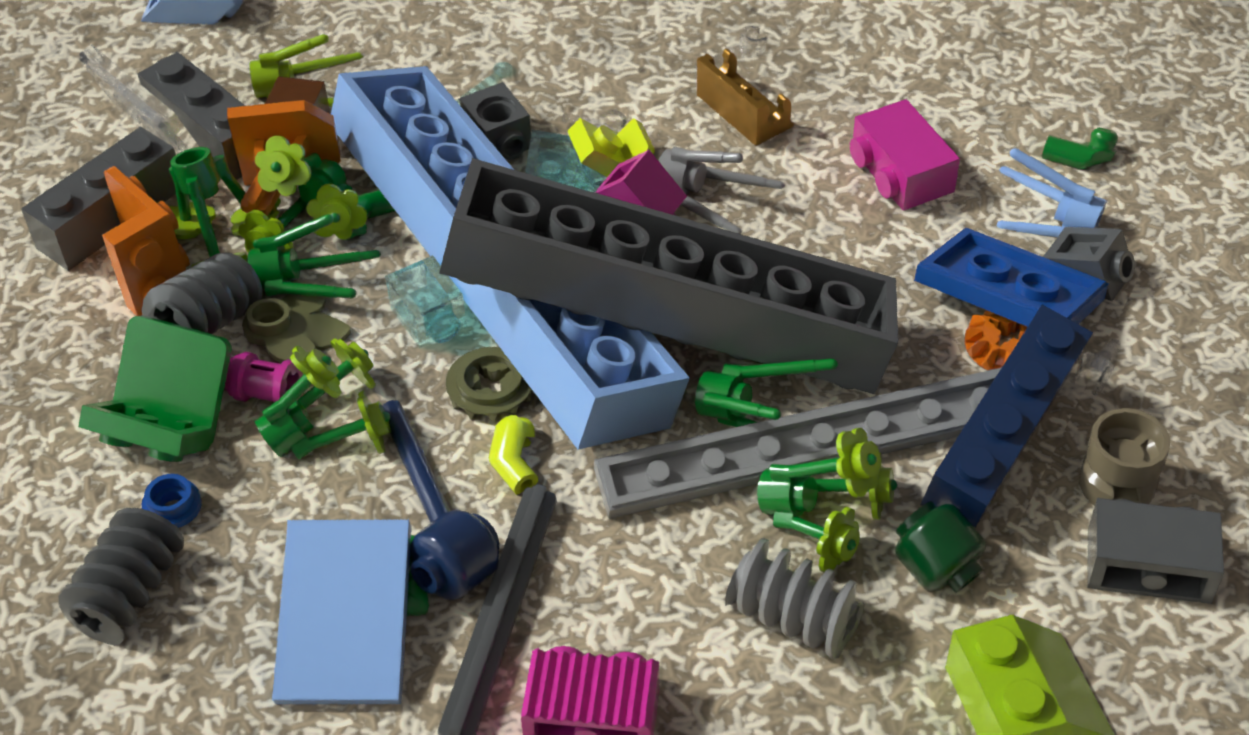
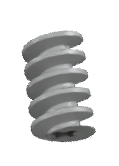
(795, 599)

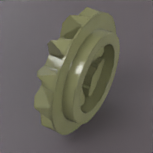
(465, 385)

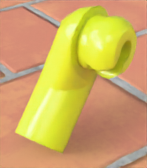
(506, 452)

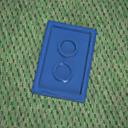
(1008, 279)

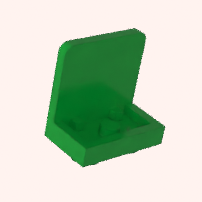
(164, 391)

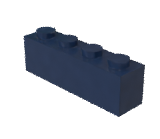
(1008, 415)

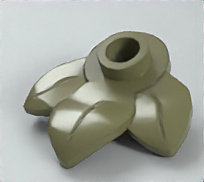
(292, 323)

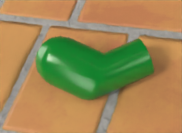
(1082, 155)

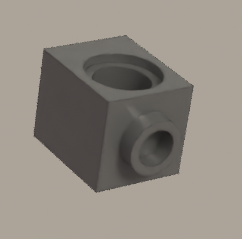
(500, 119)

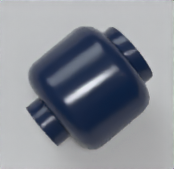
(454, 554)

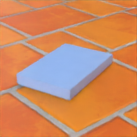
(343, 612)

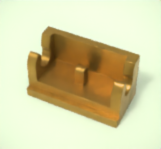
(739, 101)

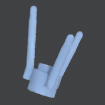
(1077, 204)

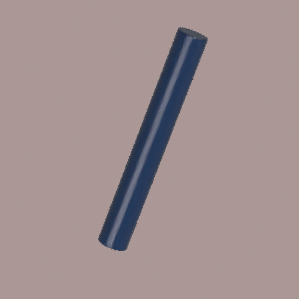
(415, 462)

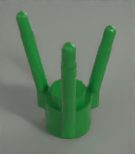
(279, 265)
(730, 399)

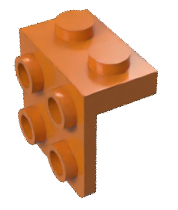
(144, 243)

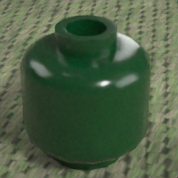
(940, 547)

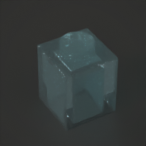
(426, 302)

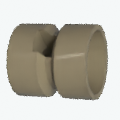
(1124, 457)

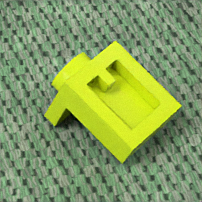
(604, 149)

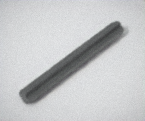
(498, 614)

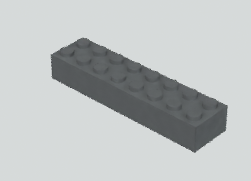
(670, 276)

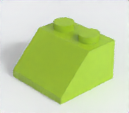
(1021, 681)

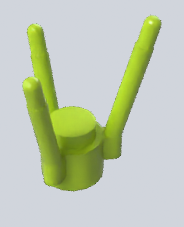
(270, 65)

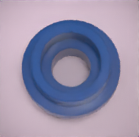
(169, 488)

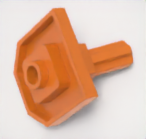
(297, 122)

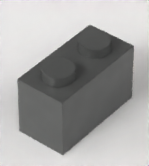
(1155, 550)

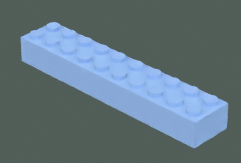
(584, 369)

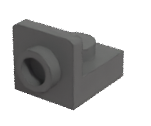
(1097, 253)

